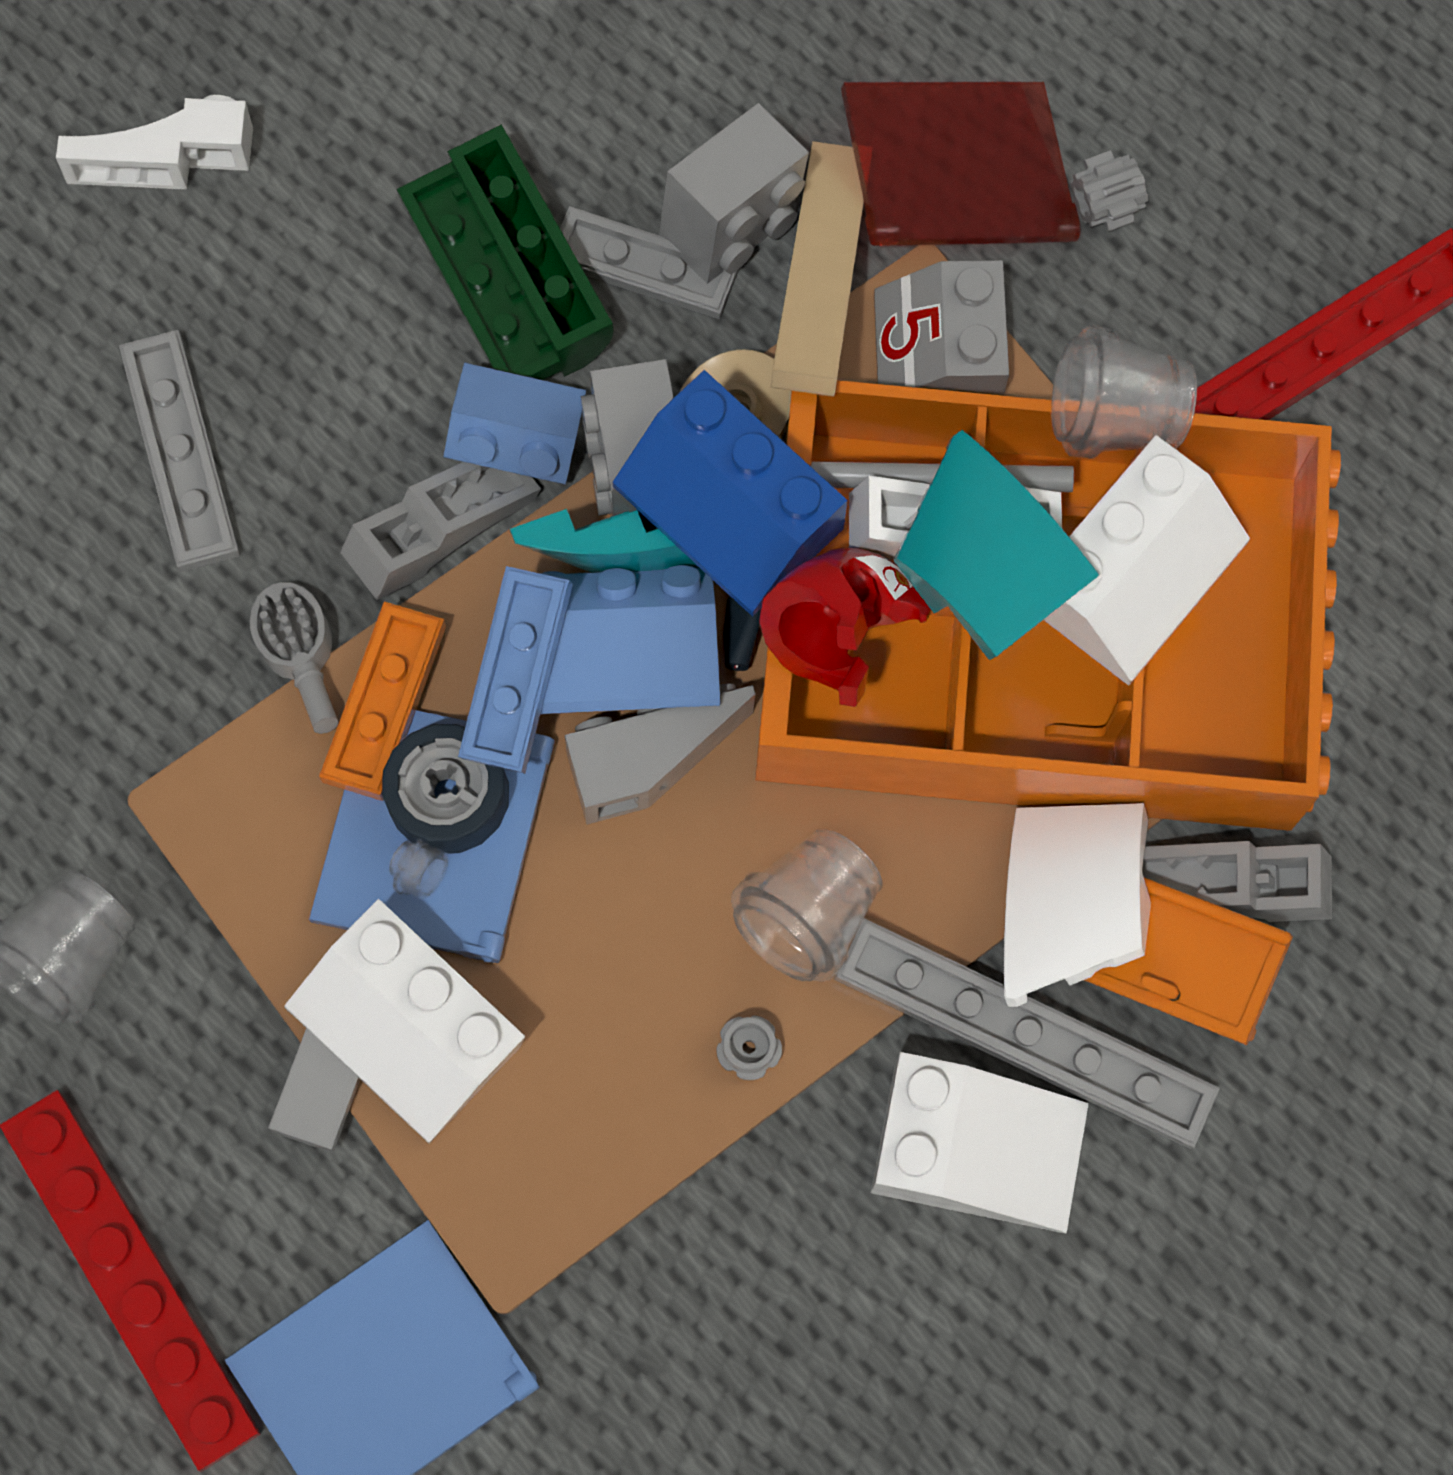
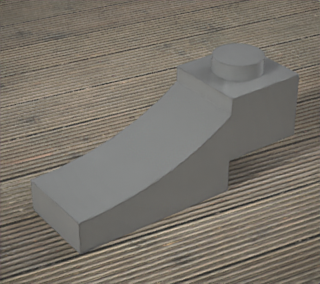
(431, 523)
(1248, 879)

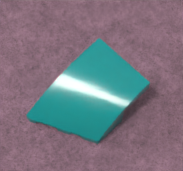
(601, 545)
(989, 550)

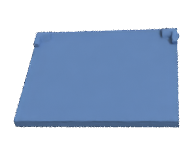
(478, 890)
(383, 1366)

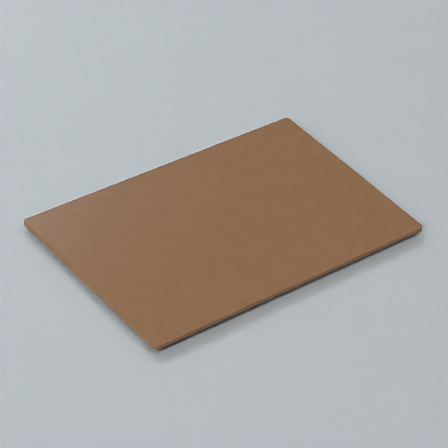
(617, 929)

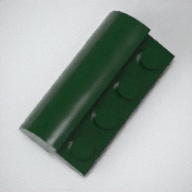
(507, 261)

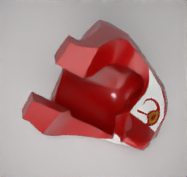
(826, 611)

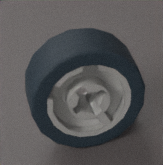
(450, 820)

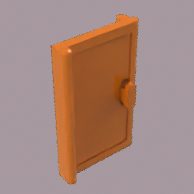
(1208, 954)

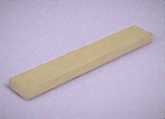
(820, 274)

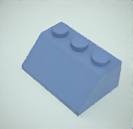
(636, 642)

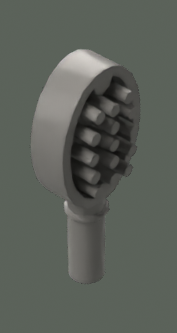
(296, 645)

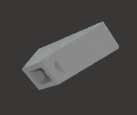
(639, 758)

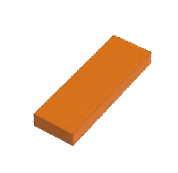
(382, 698)

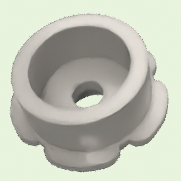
(754, 1030)

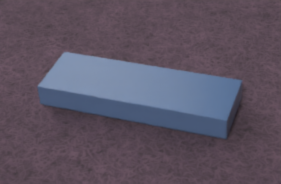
(515, 669)

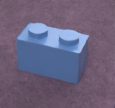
(514, 423)

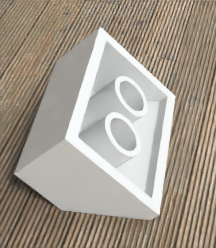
(1157, 552)
(404, 1021)

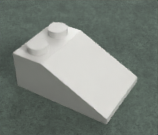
(979, 1144)

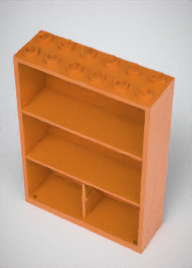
(1207, 730)

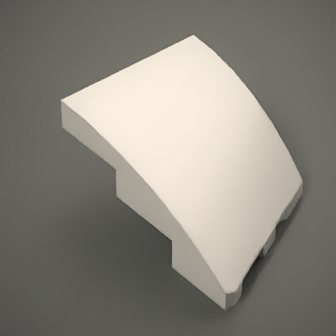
(1073, 894)

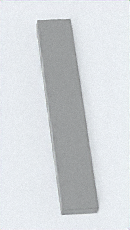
(1027, 1035)

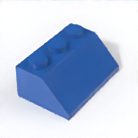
(729, 492)

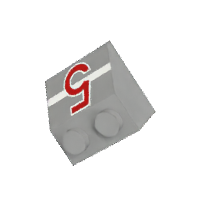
(944, 328)

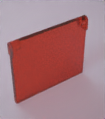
(959, 163)

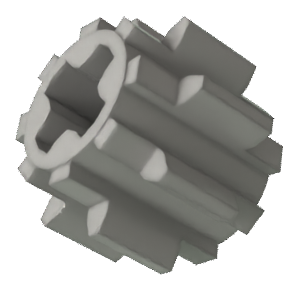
(1109, 190)

